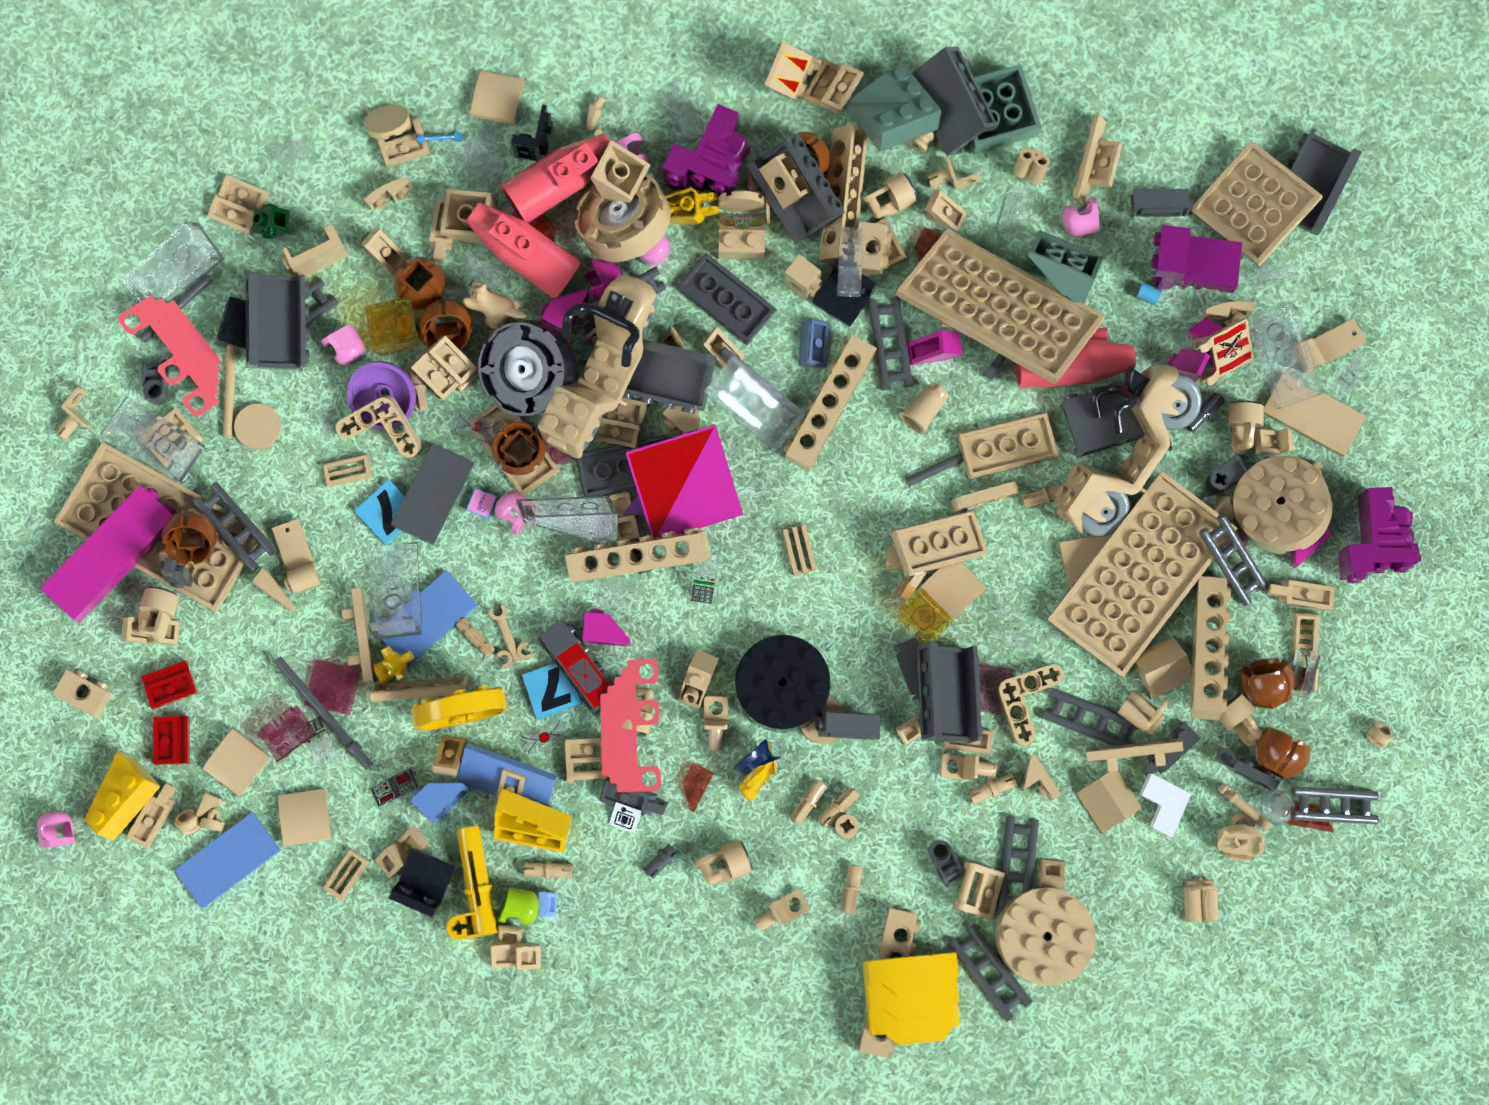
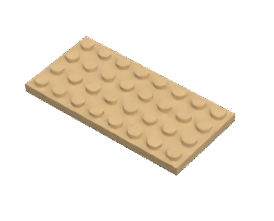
(1000, 306)
(111, 480)
(1139, 575)

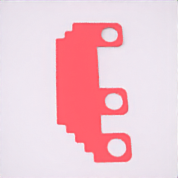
(189, 348)
(618, 743)

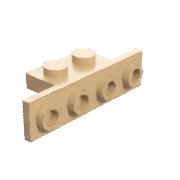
(1098, 162)

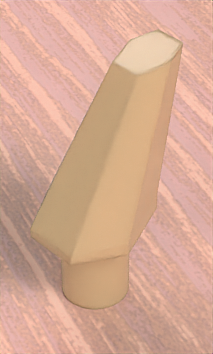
(594, 112)

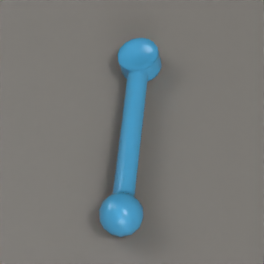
(457, 136)

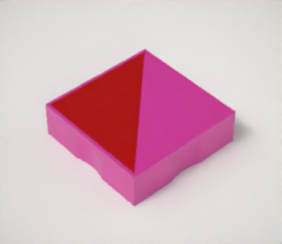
(684, 482)

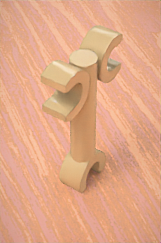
(514, 654)
(1245, 807)

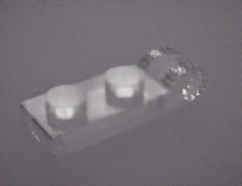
(683, 114)

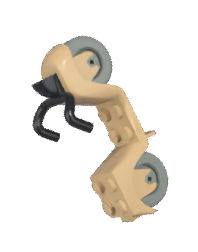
(1161, 401)
(578, 407)

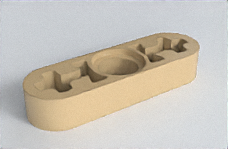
(978, 498)

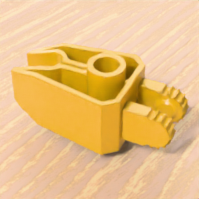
(688, 206)

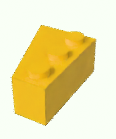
(120, 796)
(530, 823)

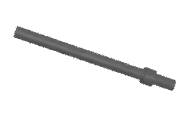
(353, 748)

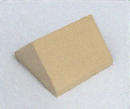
(618, 173)
(1163, 667)
(1109, 800)

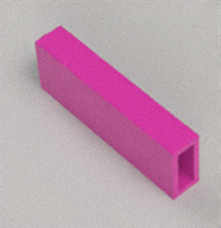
(109, 554)

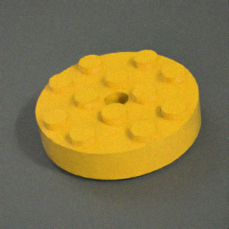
(459, 708)

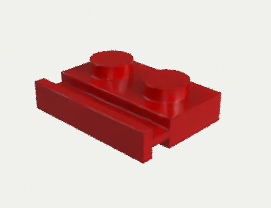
(169, 685)
(171, 740)

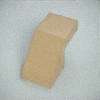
(130, 632)
(395, 855)

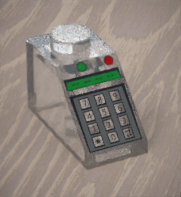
(705, 581)
(322, 744)

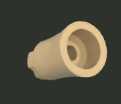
(924, 408)

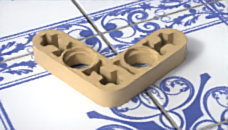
(386, 417)
(1020, 691)

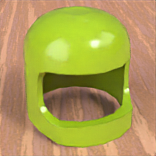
(521, 905)

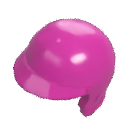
(601, 276)

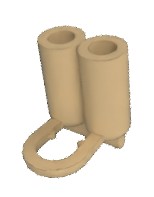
(1031, 167)
(1142, 712)
(1201, 901)

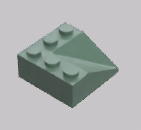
(1011, 106)
(894, 109)
(1065, 265)

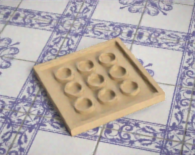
(1256, 203)

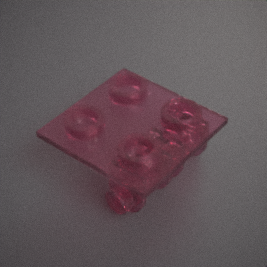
(334, 686)
(289, 734)

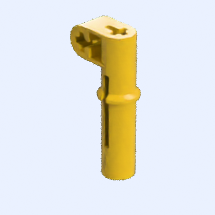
(481, 913)

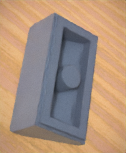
(814, 343)

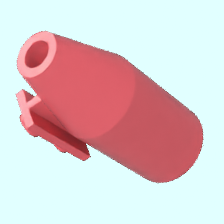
(554, 177)
(524, 248)
(1095, 362)

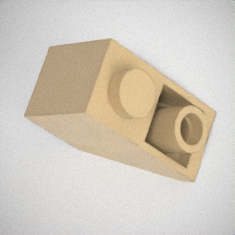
(680, 420)
(698, 679)

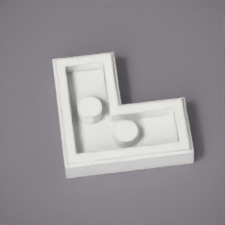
(1170, 802)

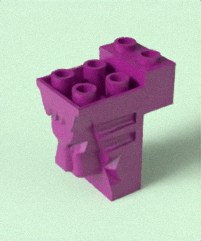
(716, 159)
(1194, 261)
(1385, 538)

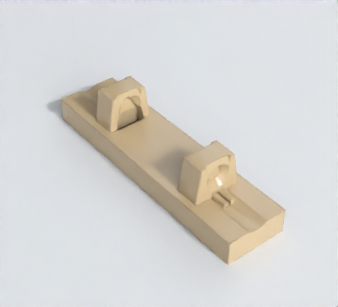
(365, 657)
(1111, 753)

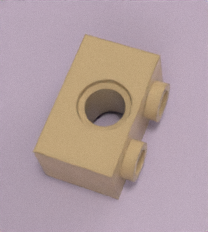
(785, 179)
(876, 234)
(803, 278)
(69, 689)

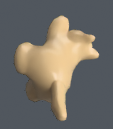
(495, 307)

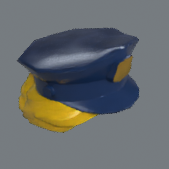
(756, 769)

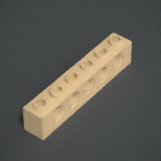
(846, 182)
(807, 456)
(581, 570)
(1202, 705)
(895, 920)

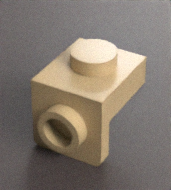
(1273, 442)

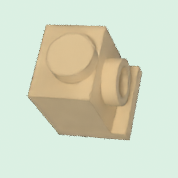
(892, 559)

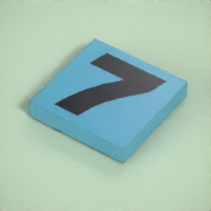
(380, 511)
(550, 691)

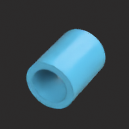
(1149, 293)

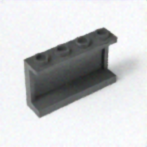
(958, 96)
(1326, 170)
(812, 210)
(276, 321)
(672, 377)
(1098, 434)
(949, 693)

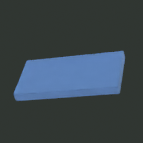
(442, 607)
(484, 768)
(227, 860)

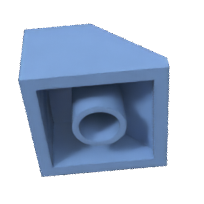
(438, 798)

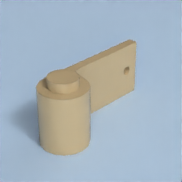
(1335, 343)
(296, 556)

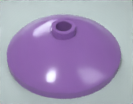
(368, 385)

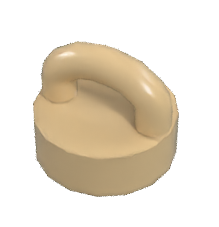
(1380, 734)
(187, 822)
(209, 823)

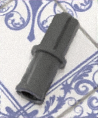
(1206, 411)

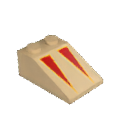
(790, 71)

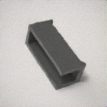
(1161, 202)
(907, 661)
(848, 726)

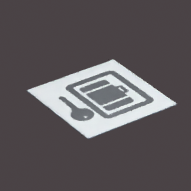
(625, 817)

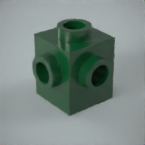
(270, 221)

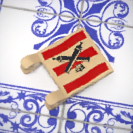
(1228, 348)

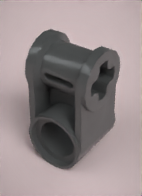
(153, 380)
(1229, 473)
(946, 863)

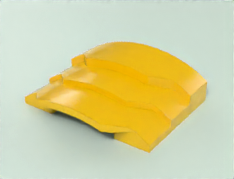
(912, 997)

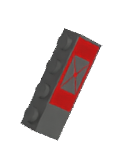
(576, 664)

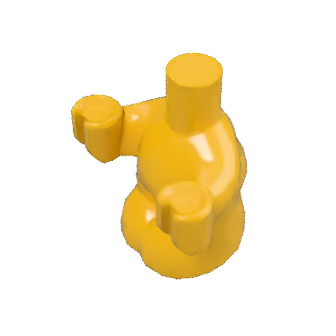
(392, 666)

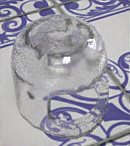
(1275, 806)

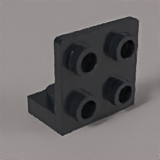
(531, 148)
(842, 307)
(233, 324)
(422, 882)

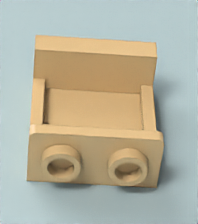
(317, 257)

